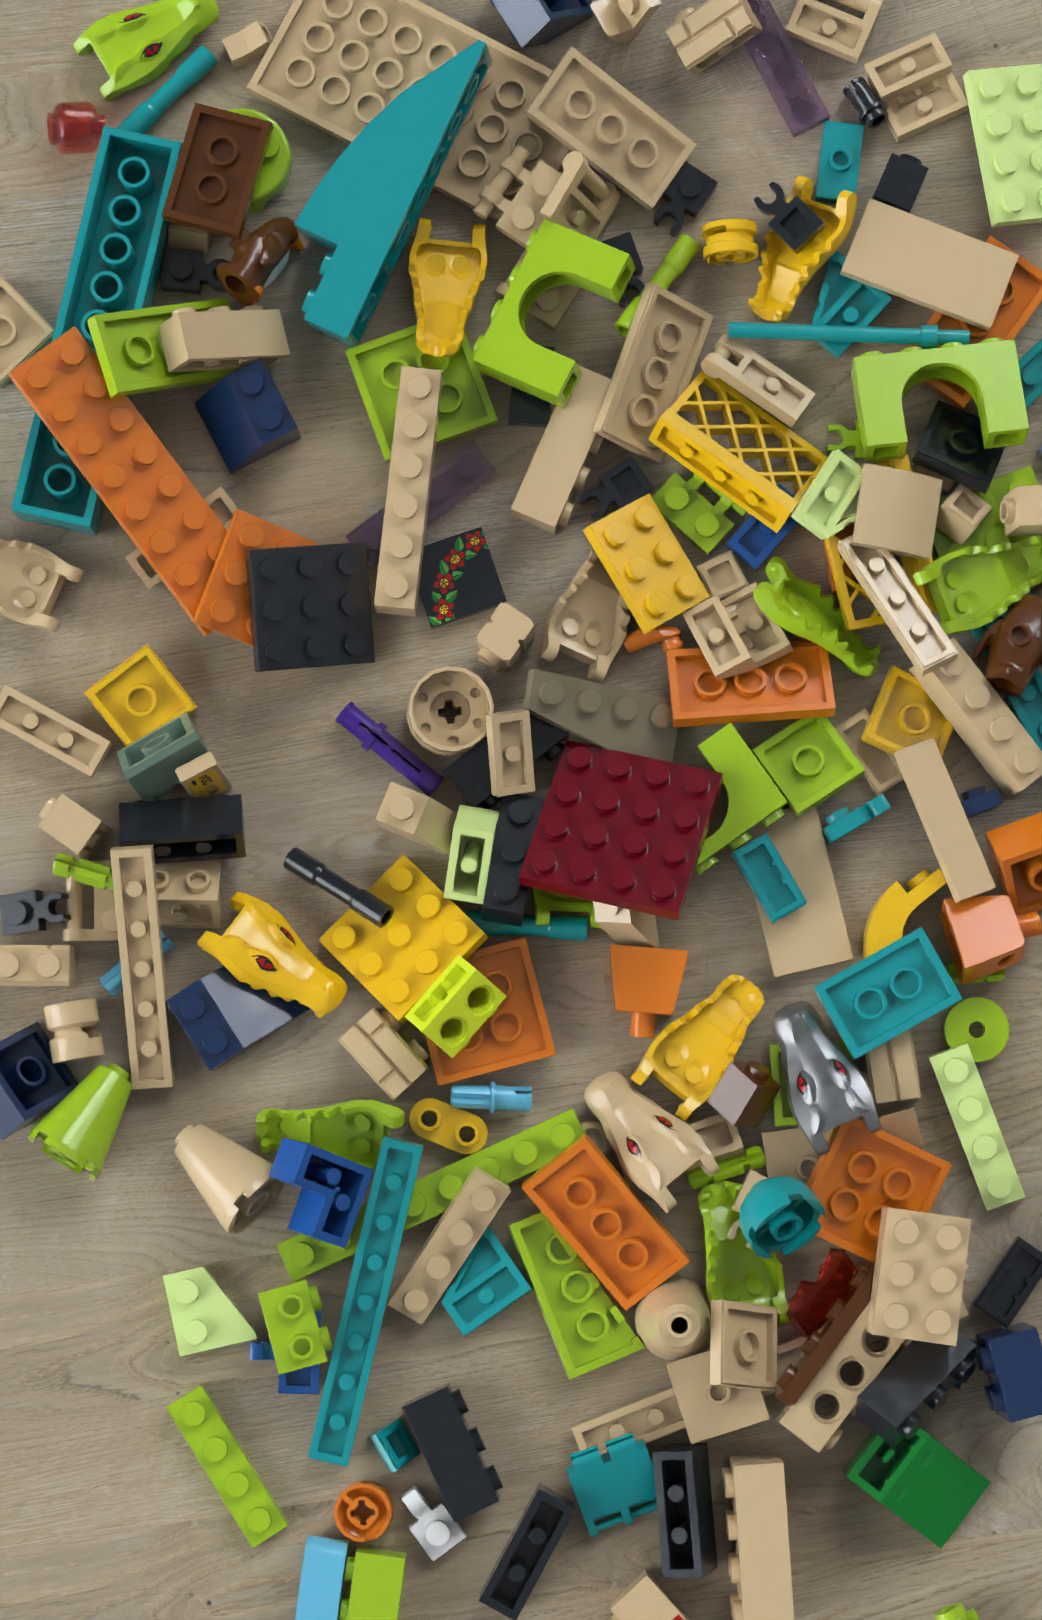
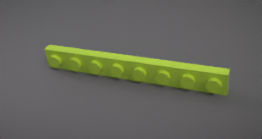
(435, 1191)

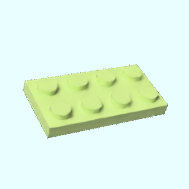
(1008, 140)

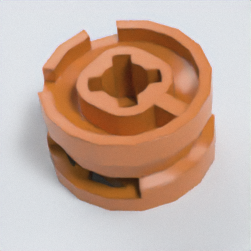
(363, 1511)

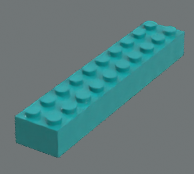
(110, 271)

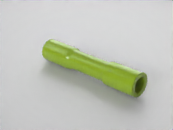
(671, 267)

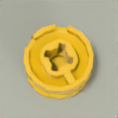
(730, 241)

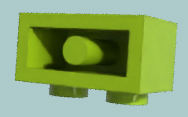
(294, 1326)

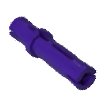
(353, 718)

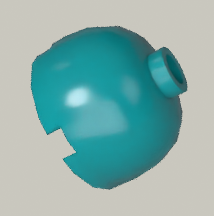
(779, 1215)

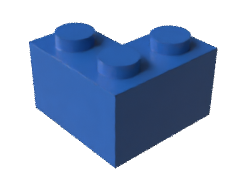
(329, 1190)

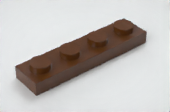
(821, 1345)

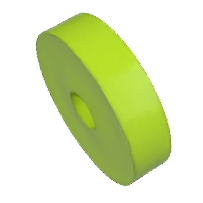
(988, 1015)

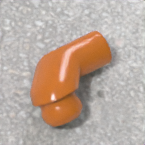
(664, 634)

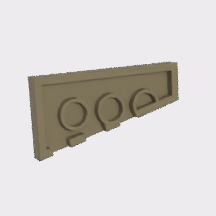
(603, 714)

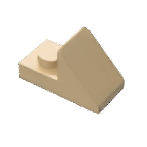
(624, 18)

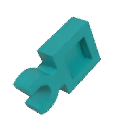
(844, 822)

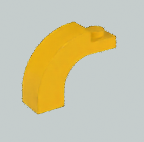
(894, 906)

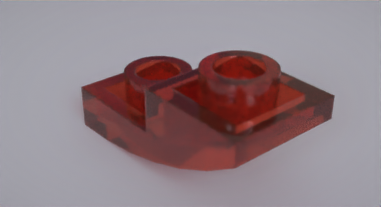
(813, 1299)

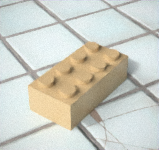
(760, 1538)

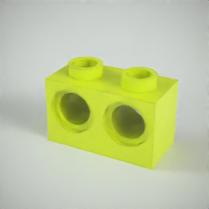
(450, 1002)

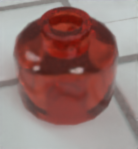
(75, 127)

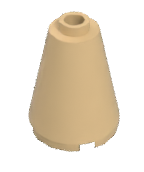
(227, 1176)
(661, 1306)

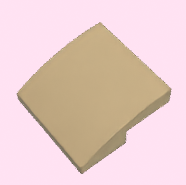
(916, 87)
(897, 511)
(736, 633)

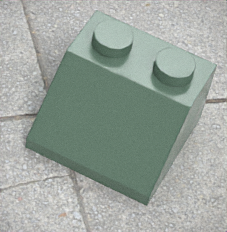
(153, 758)

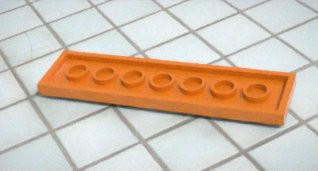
(124, 465)

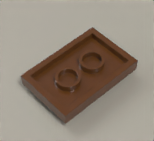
(217, 171)

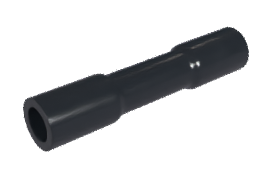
(357, 899)

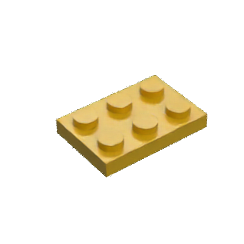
(646, 563)

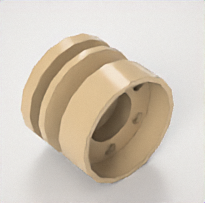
(465, 693)

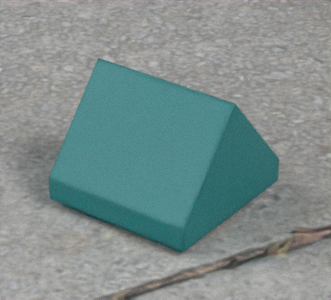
(394, 1445)

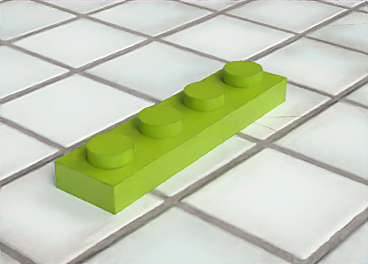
(227, 1466)

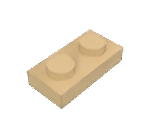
(510, 752)

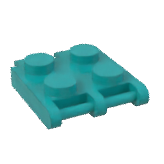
(613, 1482)

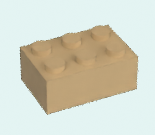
(919, 1276)

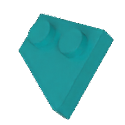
(846, 303)
(484, 1285)

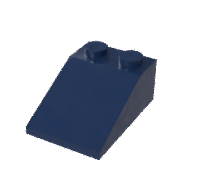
(229, 1016)

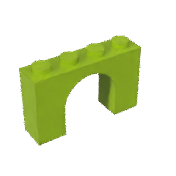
(553, 259)
(983, 369)
(749, 789)

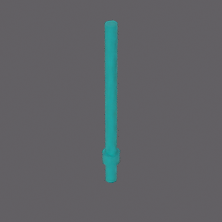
(927, 336)

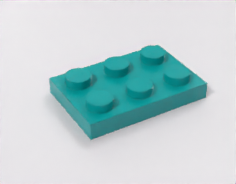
(887, 993)

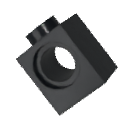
(901, 182)

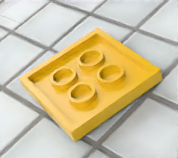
(412, 948)

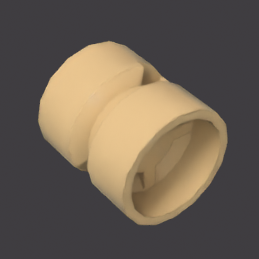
(74, 1031)

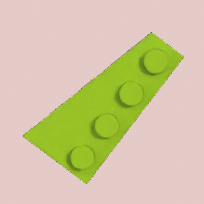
(576, 1309)

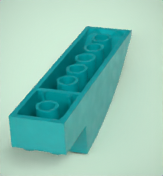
(379, 190)

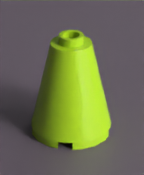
(86, 1121)

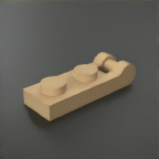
(757, 379)

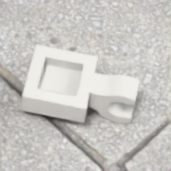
(433, 1526)

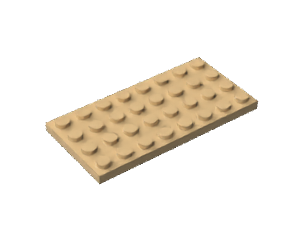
(353, 57)

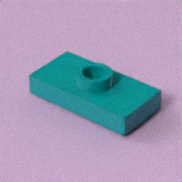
(838, 160)
(769, 878)

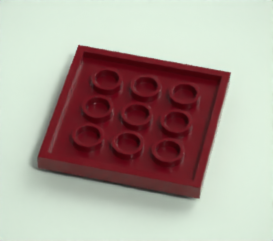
(622, 829)

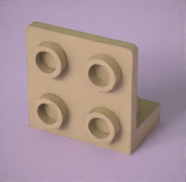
(189, 894)

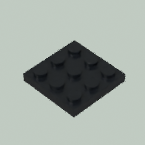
(310, 606)

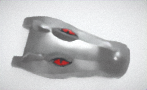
(820, 1078)

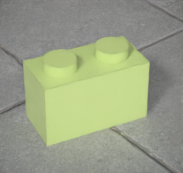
(471, 853)

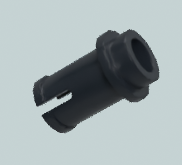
(871, 110)

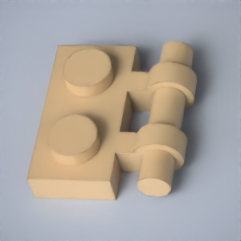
(522, 213)

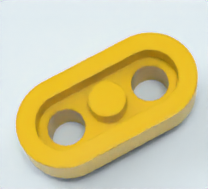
(448, 1126)

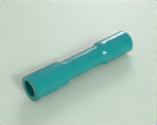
(186, 76)
(559, 927)

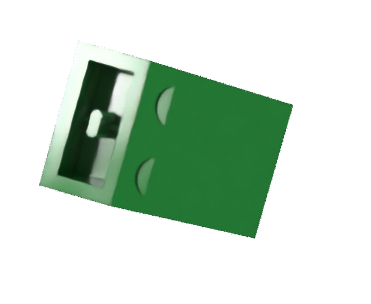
(918, 1482)

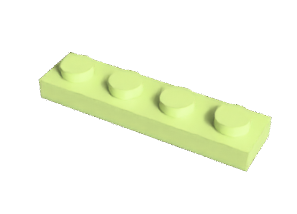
(977, 1126)

